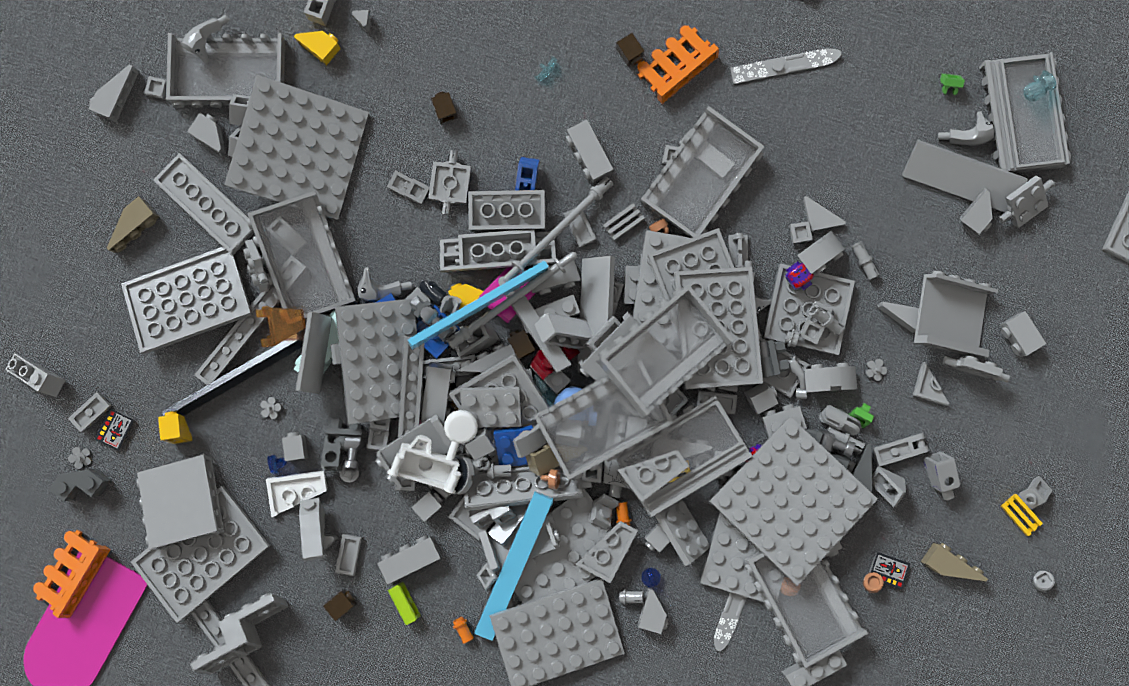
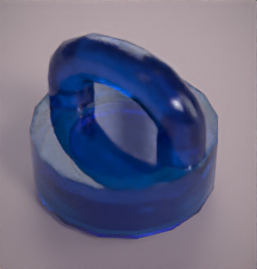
(275, 463)
(650, 577)

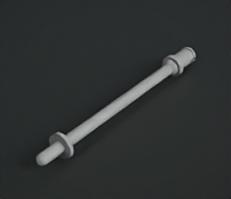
(595, 193)
(467, 331)

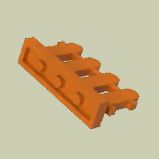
(678, 77)
(78, 581)

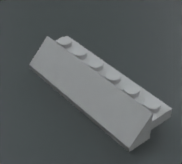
(493, 250)

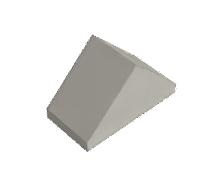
(889, 485)

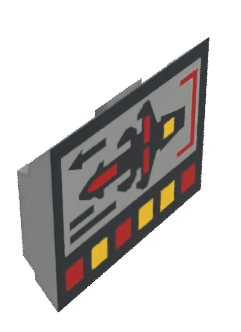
(114, 429)
(890, 569)

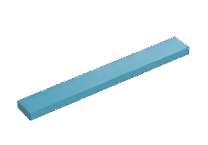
(477, 305)
(514, 562)

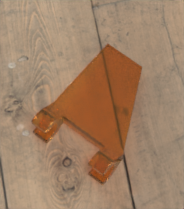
(282, 323)

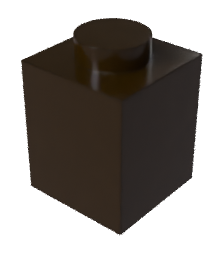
(630, 50)
(444, 107)
(521, 343)
(340, 604)

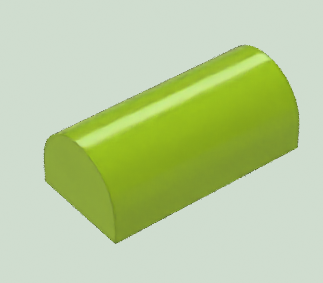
(404, 603)

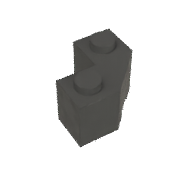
(69, 484)

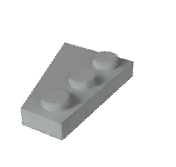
(653, 474)
(609, 552)

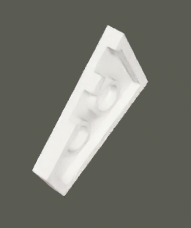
(289, 490)

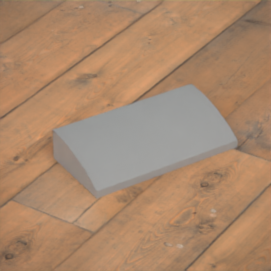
(507, 210)
(313, 353)

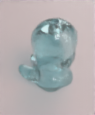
(1039, 88)

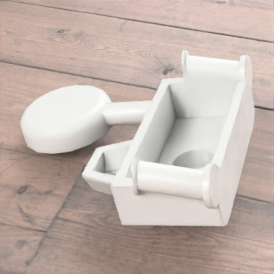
(430, 467)

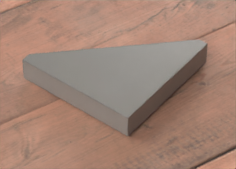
(820, 217)
(928, 387)

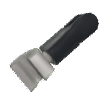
(441, 298)

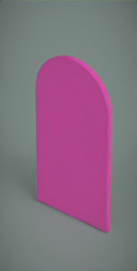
(77, 647)

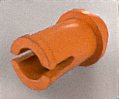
(622, 513)
(463, 629)

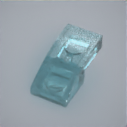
(543, 388)

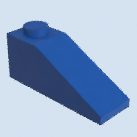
(527, 174)

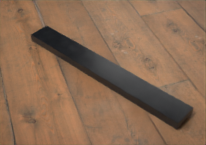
(236, 376)

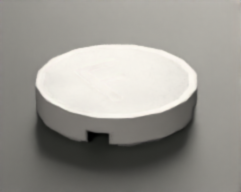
(467, 471)

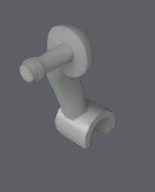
(798, 371)

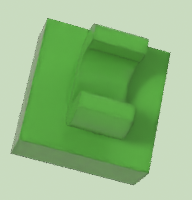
(951, 81)
(862, 415)

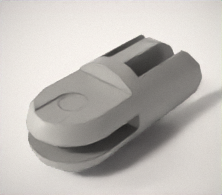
(840, 420)

